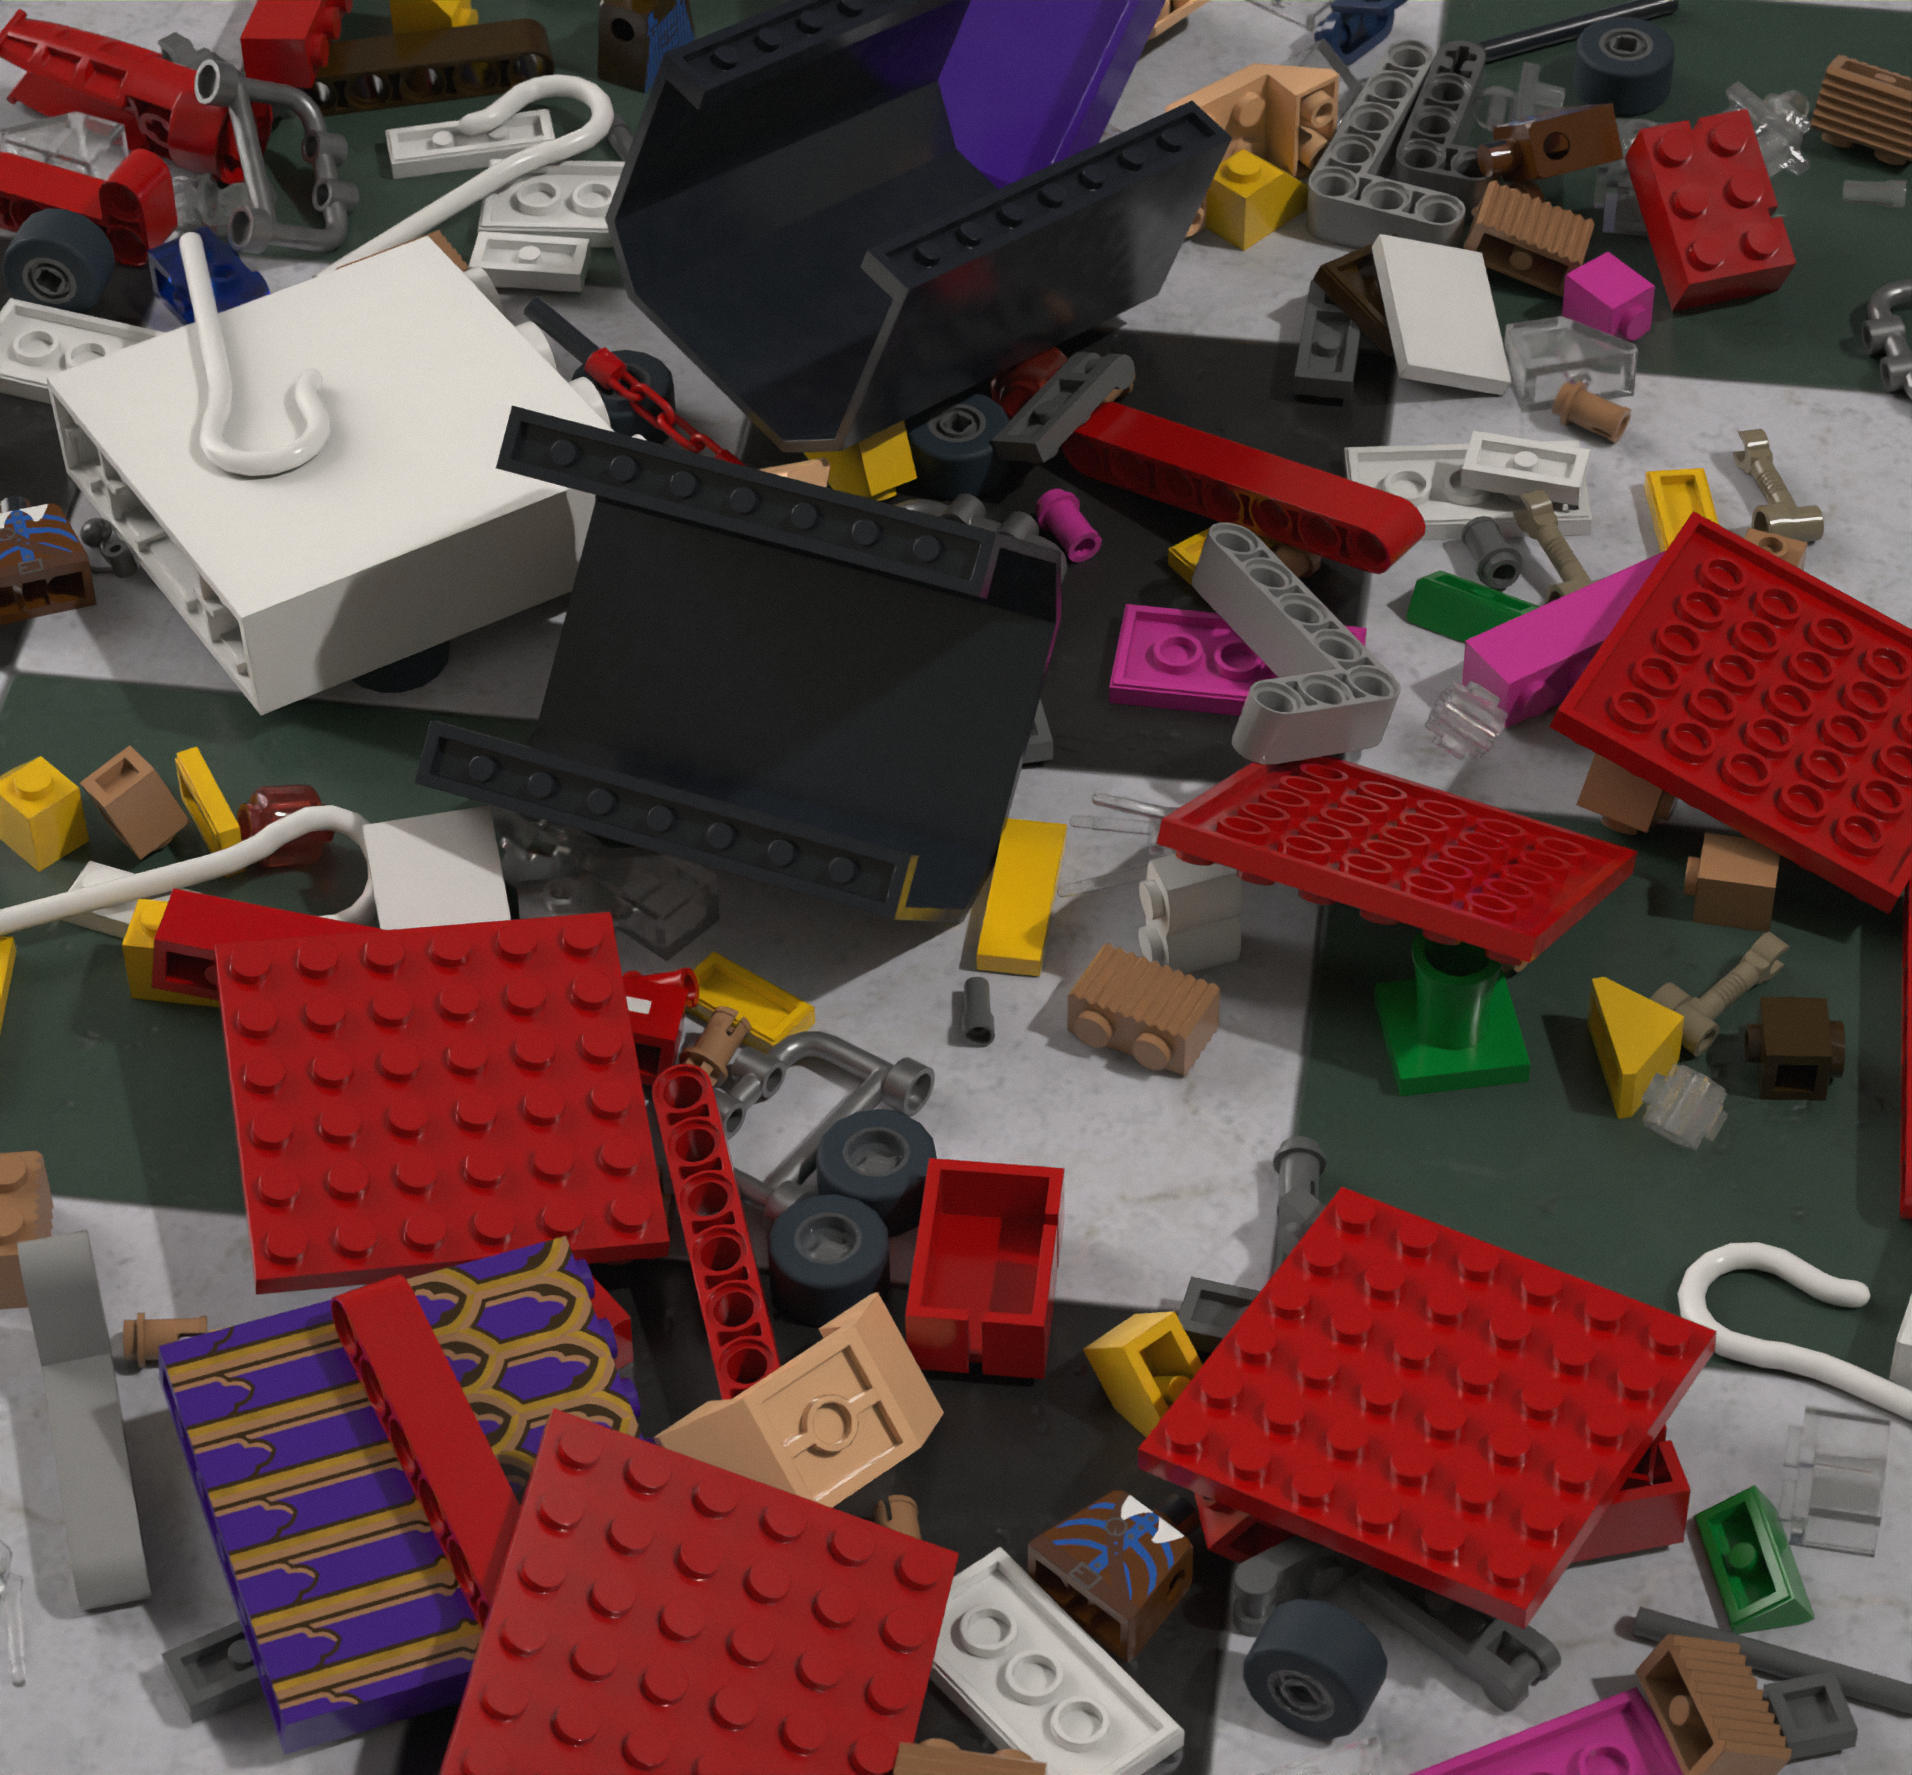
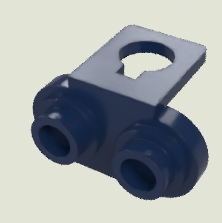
(1357, 26)

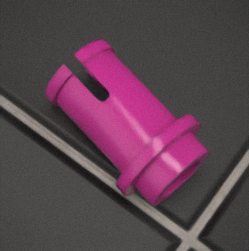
(1060, 515)

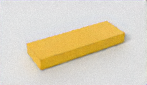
(1022, 897)

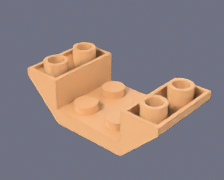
(1273, 113)
(823, 1417)

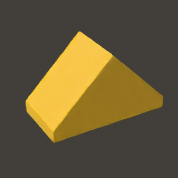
(1631, 1041)

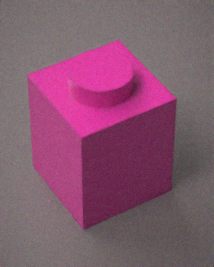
(1609, 298)

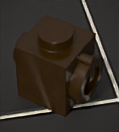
(1795, 1048)

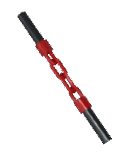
(609, 370)

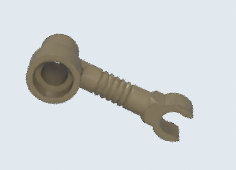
(1782, 513)
(1542, 525)
(1755, 967)

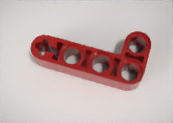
(130, 206)

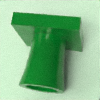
(1451, 1022)

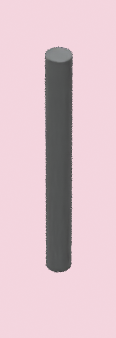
(1781, 1660)

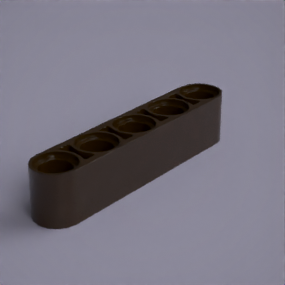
(431, 66)

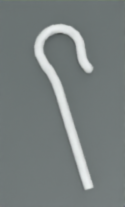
(507, 169)
(221, 385)
(201, 870)
(1781, 1354)

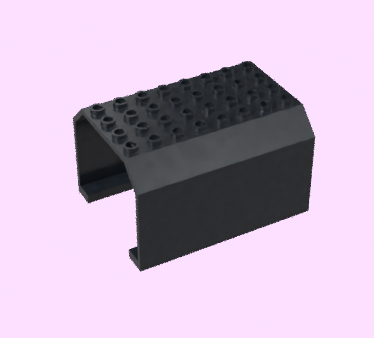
(836, 250)
(774, 678)

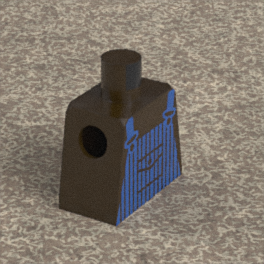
(636, 36)

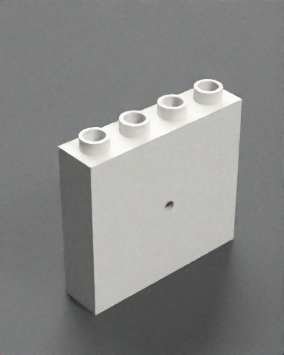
(398, 518)

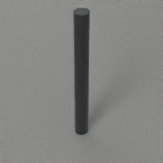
(1570, 28)

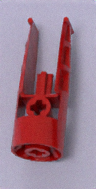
(128, 86)

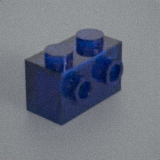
(230, 278)

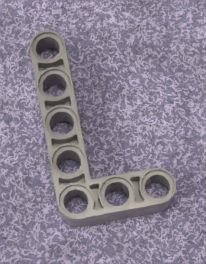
(1349, 186)
(1329, 684)
(85, 1420)

